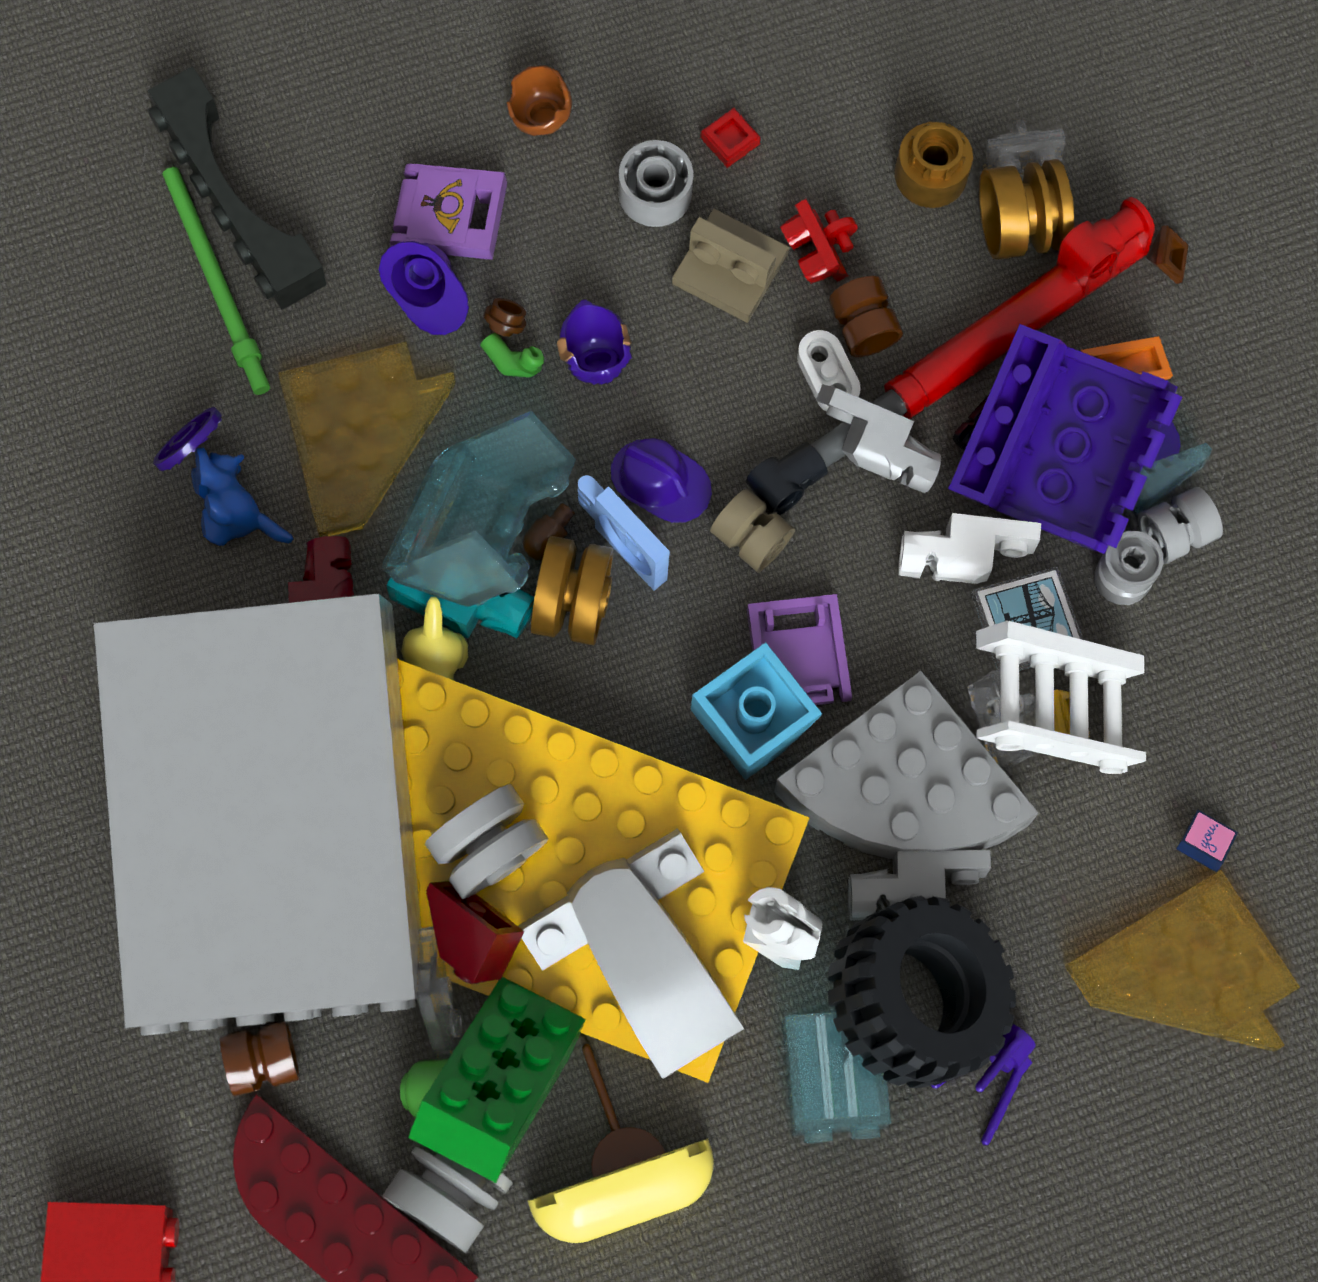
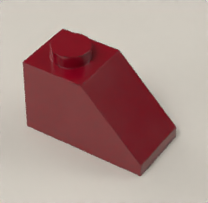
(471, 934)

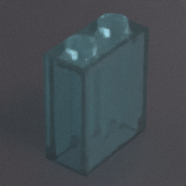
(828, 1085)

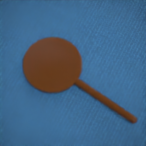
(622, 1145)

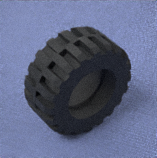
(970, 980)

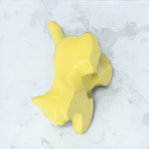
(435, 646)

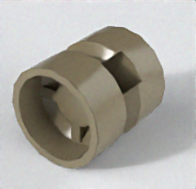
(752, 530)

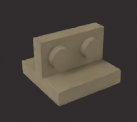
(729, 264)

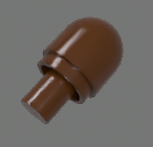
(538, 534)

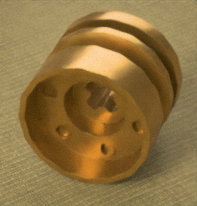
(1019, 209)

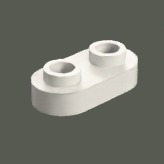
(834, 371)

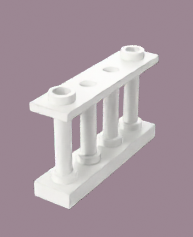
(1079, 661)

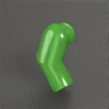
(512, 363)

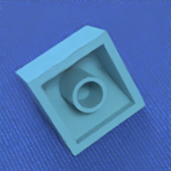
(754, 710)

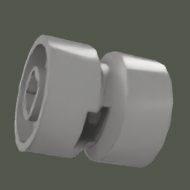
(1186, 522)
(1130, 569)

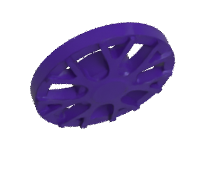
(187, 439)

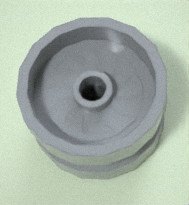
(490, 847)

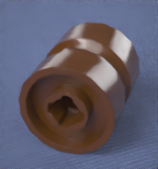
(864, 312)
(259, 1058)

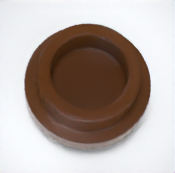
(505, 317)

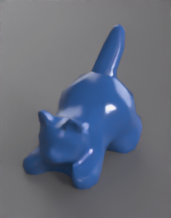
(228, 506)

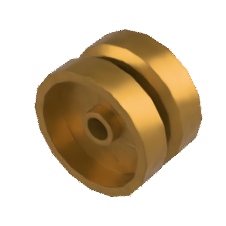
(579, 591)

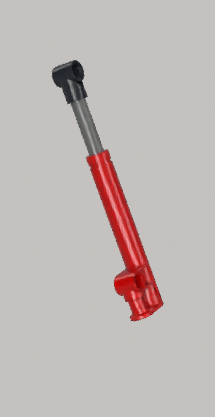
(1085, 262)

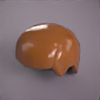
(539, 100)

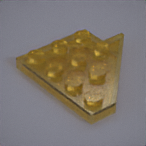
(357, 428)
(1192, 968)

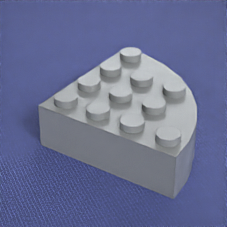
(907, 781)

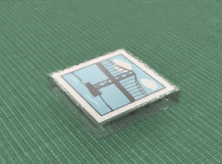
(1030, 600)

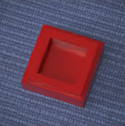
(730, 137)

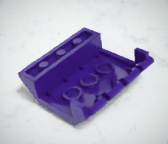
(1065, 440)

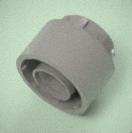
(655, 163)

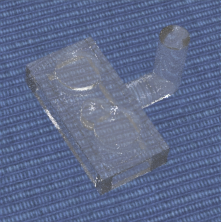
(986, 704)

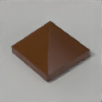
(1169, 254)

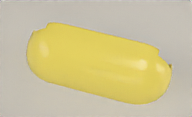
(626, 1195)

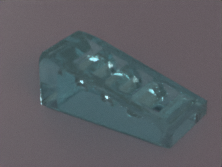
(1170, 473)

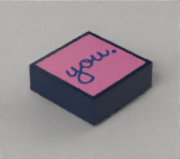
(1207, 840)

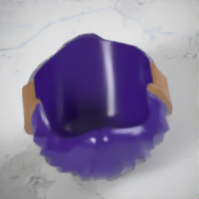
(594, 343)

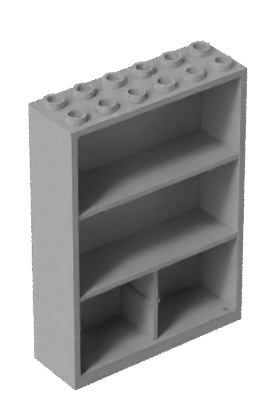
(259, 813)

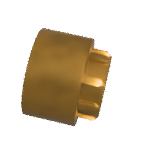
(927, 183)

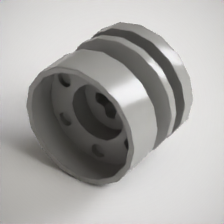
(443, 1197)

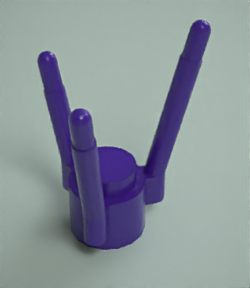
(1011, 1056)

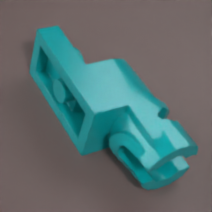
(500, 613)

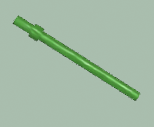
(244, 348)

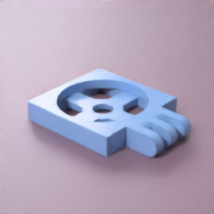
(625, 531)

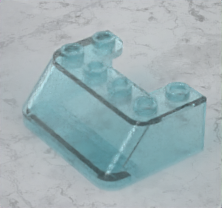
(474, 508)

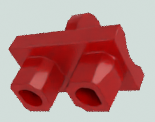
(808, 227)

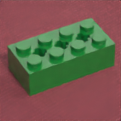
(496, 1079)

